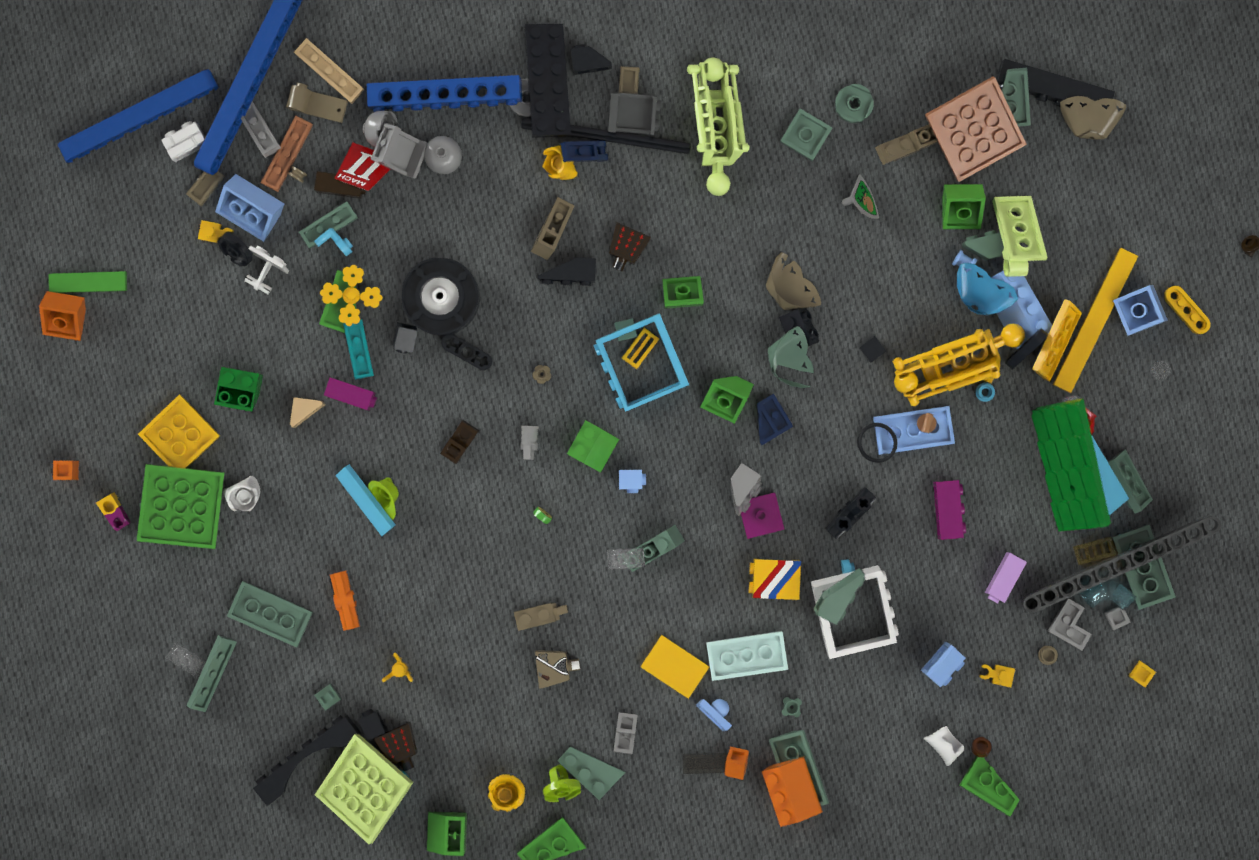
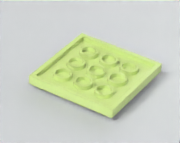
(363, 788)

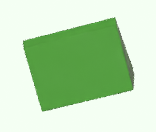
(682, 292)

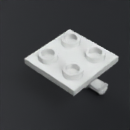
(275, 261)

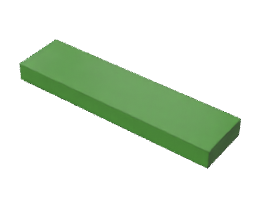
(88, 282)

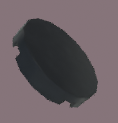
(235, 248)

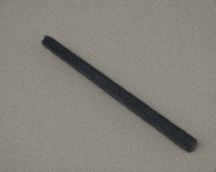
(623, 138)

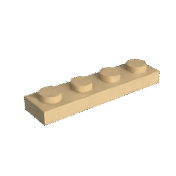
(329, 71)

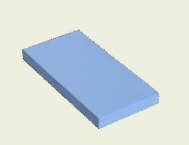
(909, 435)

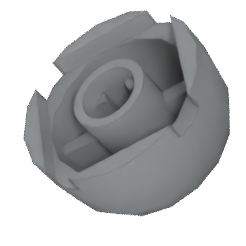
(375, 123)
(443, 155)

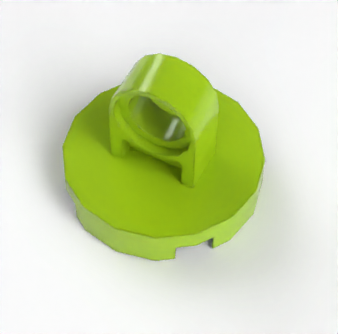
(561, 786)

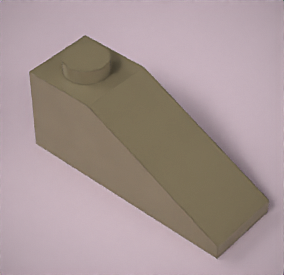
(552, 229)

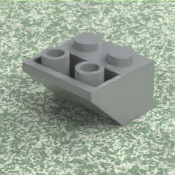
(744, 485)

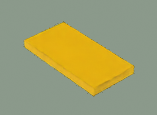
(1057, 340)

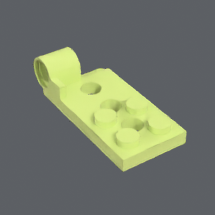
(1015, 255)

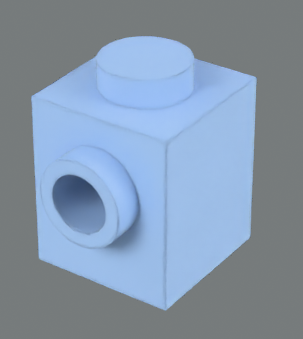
(631, 480)

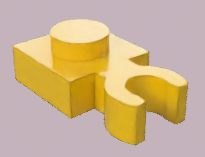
(211, 231)
(1000, 675)

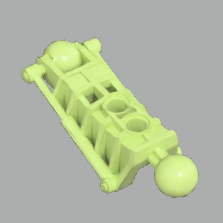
(729, 125)

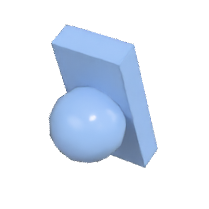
(716, 712)

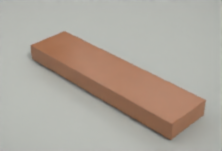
(287, 153)

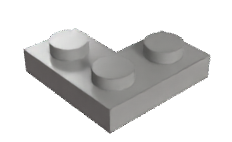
(1064, 625)

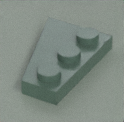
(1017, 95)
(590, 772)

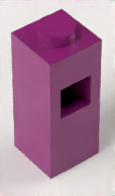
(350, 394)

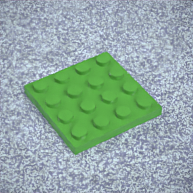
(180, 506)

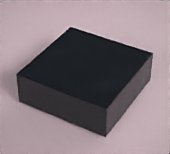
(872, 349)

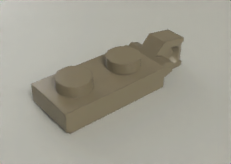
(539, 615)

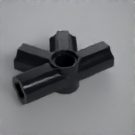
(851, 513)

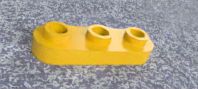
(1195, 313)

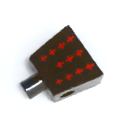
(627, 246)
(398, 745)

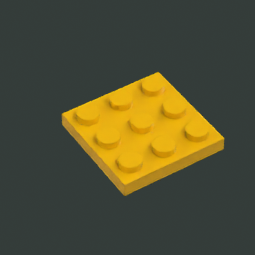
(179, 434)

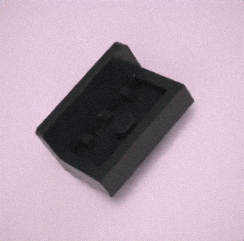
(802, 318)

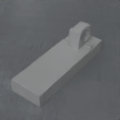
(260, 131)

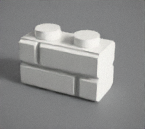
(184, 141)

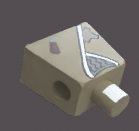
(554, 667)

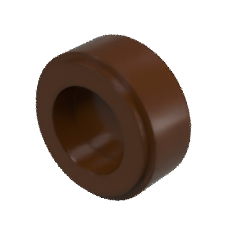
(981, 747)

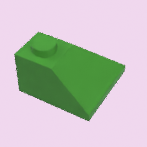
(727, 397)

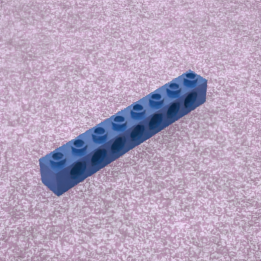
(377, 92)

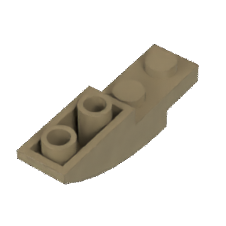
(906, 144)

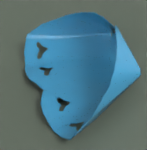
(983, 291)

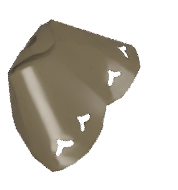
(1092, 119)
(789, 287)

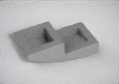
(625, 733)

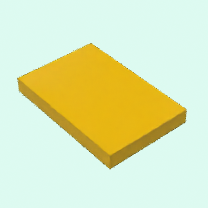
(675, 666)

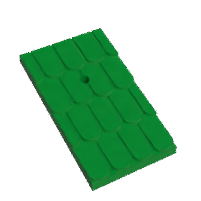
(1076, 471)

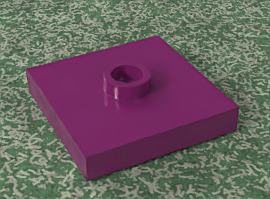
(762, 516)

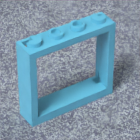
(614, 383)

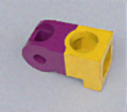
(113, 511)

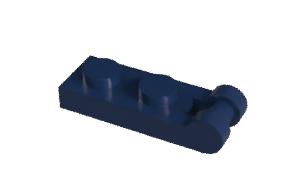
(584, 151)

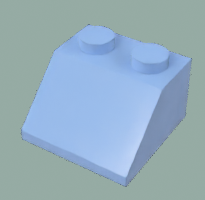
(1140, 310)
(943, 664)

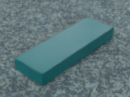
(358, 350)

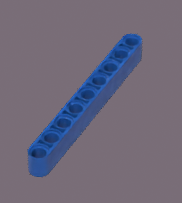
(137, 115)

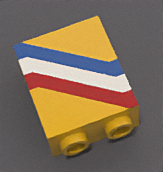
(775, 579)

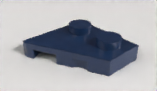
(771, 419)

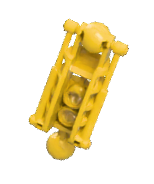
(965, 372)

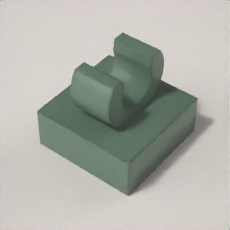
(327, 697)

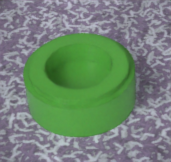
(542, 515)

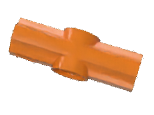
(344, 600)

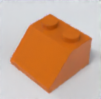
(62, 315)

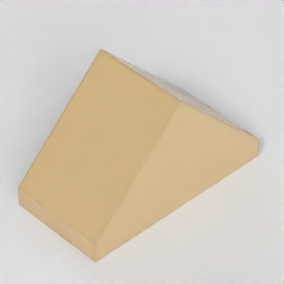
(303, 409)

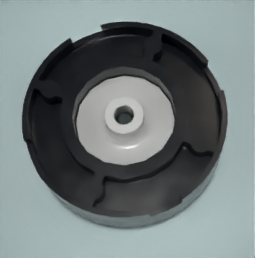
(424, 286)

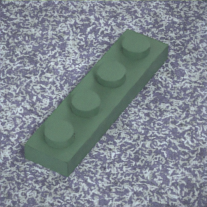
(211, 673)

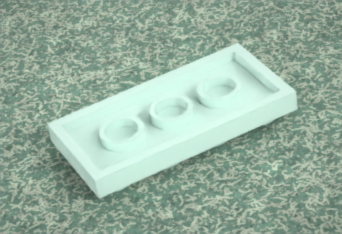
(747, 655)

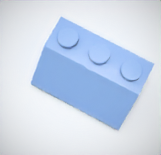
(249, 207)

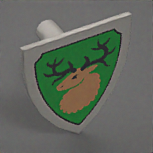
(862, 199)

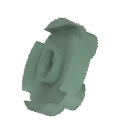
(856, 114)

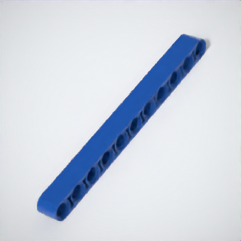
(245, 85)

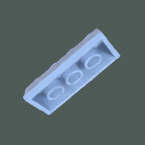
(1026, 310)

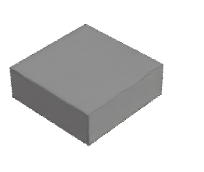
(1117, 618)

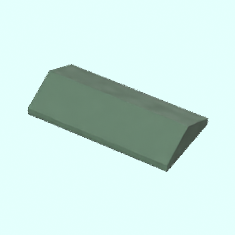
(1149, 581)
(794, 746)

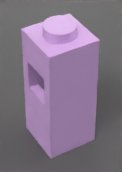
(1005, 578)

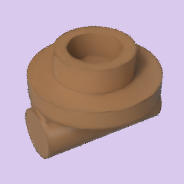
(926, 423)

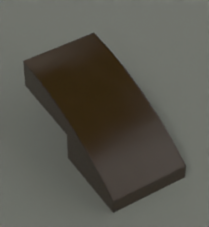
(459, 442)

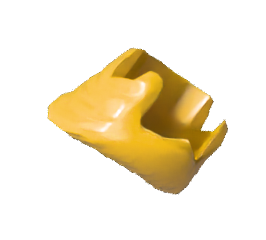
(556, 167)

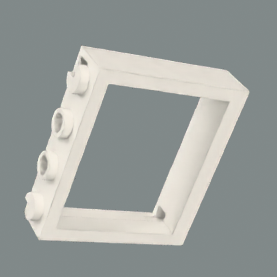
(870, 573)

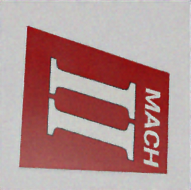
(359, 169)

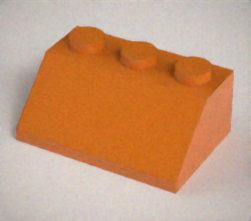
(792, 791)

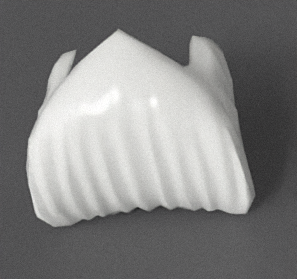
(243, 495)
(945, 744)

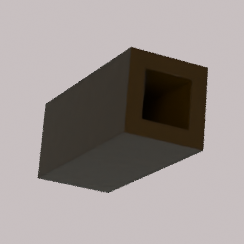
(327, 184)

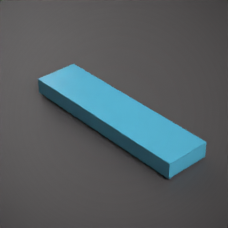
(365, 500)

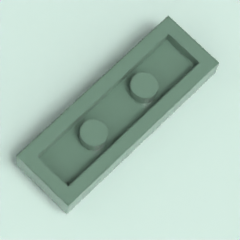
(335, 219)

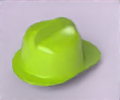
(386, 494)

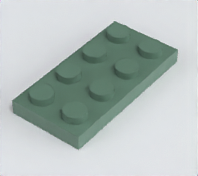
(270, 614)

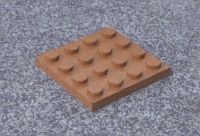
(975, 129)

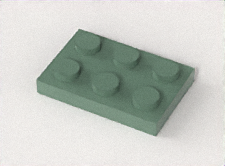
(1130, 481)

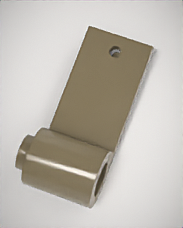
(316, 104)

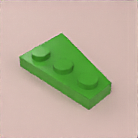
(331, 312)

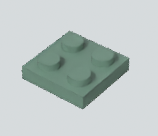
(806, 134)

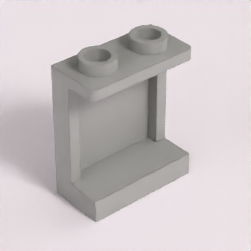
(399, 151)

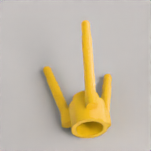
(399, 669)

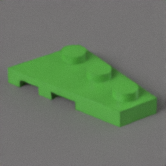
(988, 786)
(553, 843)

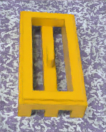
(630, 361)

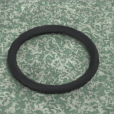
(894, 442)

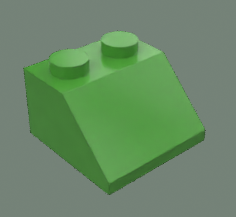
(963, 206)
(593, 446)

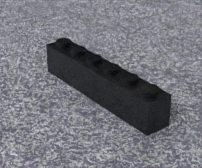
(1054, 86)

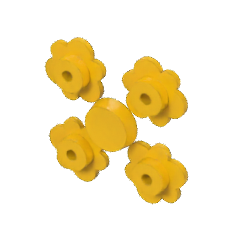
(351, 295)

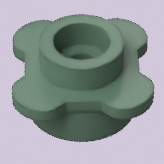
(796, 707)

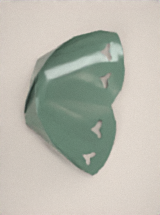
(788, 354)

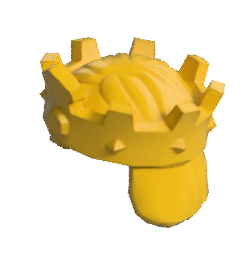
(506, 792)

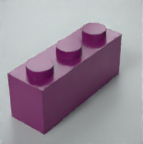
(949, 509)

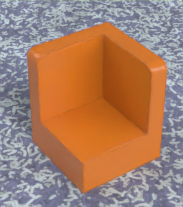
(65, 470)
(736, 763)

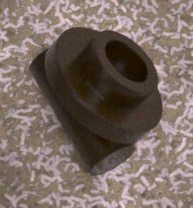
(1250, 245)

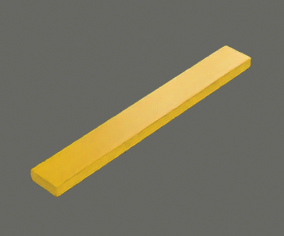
(1095, 320)

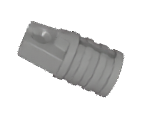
(529, 441)

